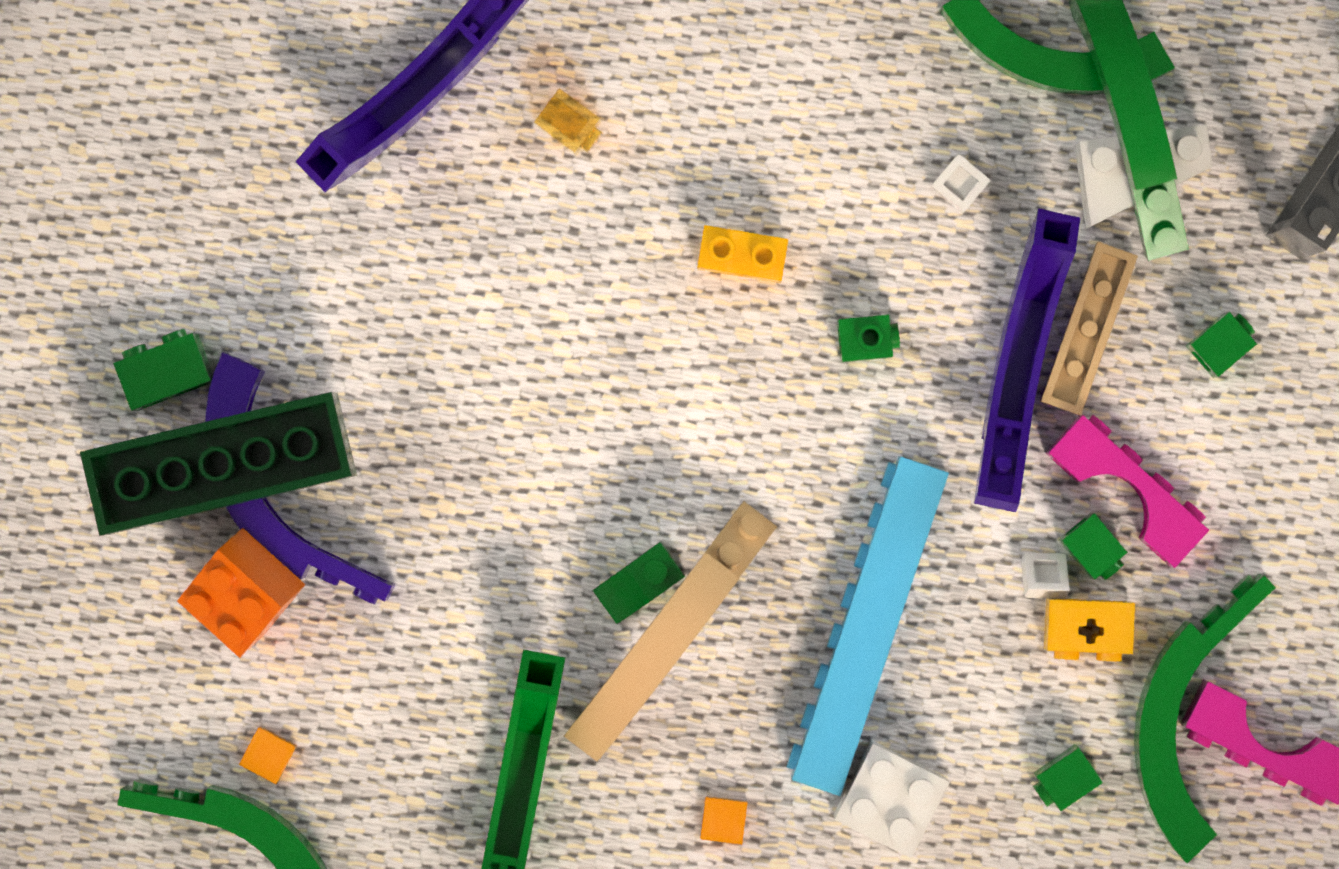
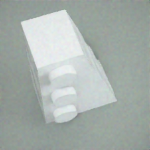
(1104, 176)

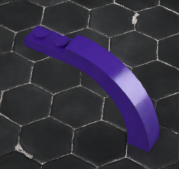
(410, 95)
(1020, 358)
(233, 393)

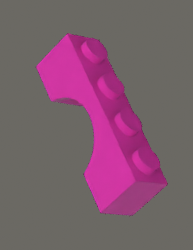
(1167, 525)
(1221, 719)

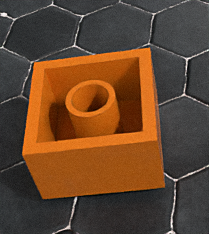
(241, 592)

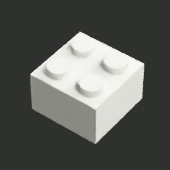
(891, 799)

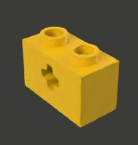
(742, 254)
(1112, 617)

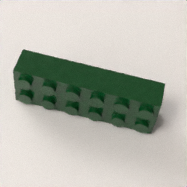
(218, 463)

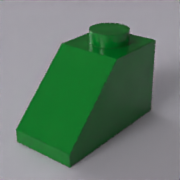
(639, 582)

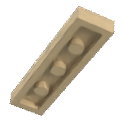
(1088, 328)

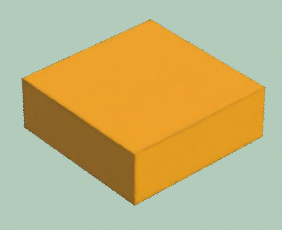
(267, 755)
(723, 820)

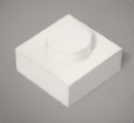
(960, 183)
(1045, 575)

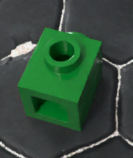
(867, 338)

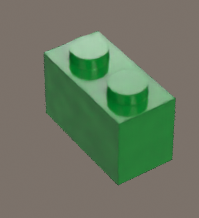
(164, 370)

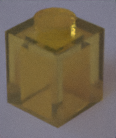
(569, 123)

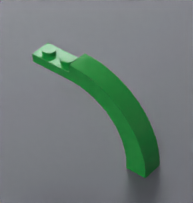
(1034, 63)
(1137, 123)
(1158, 714)
(523, 760)
(233, 812)

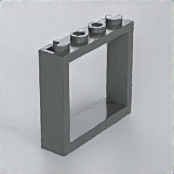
(1311, 206)

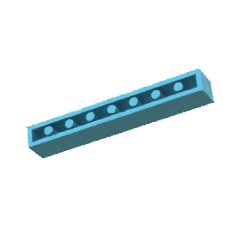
(868, 626)

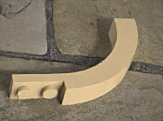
(670, 632)

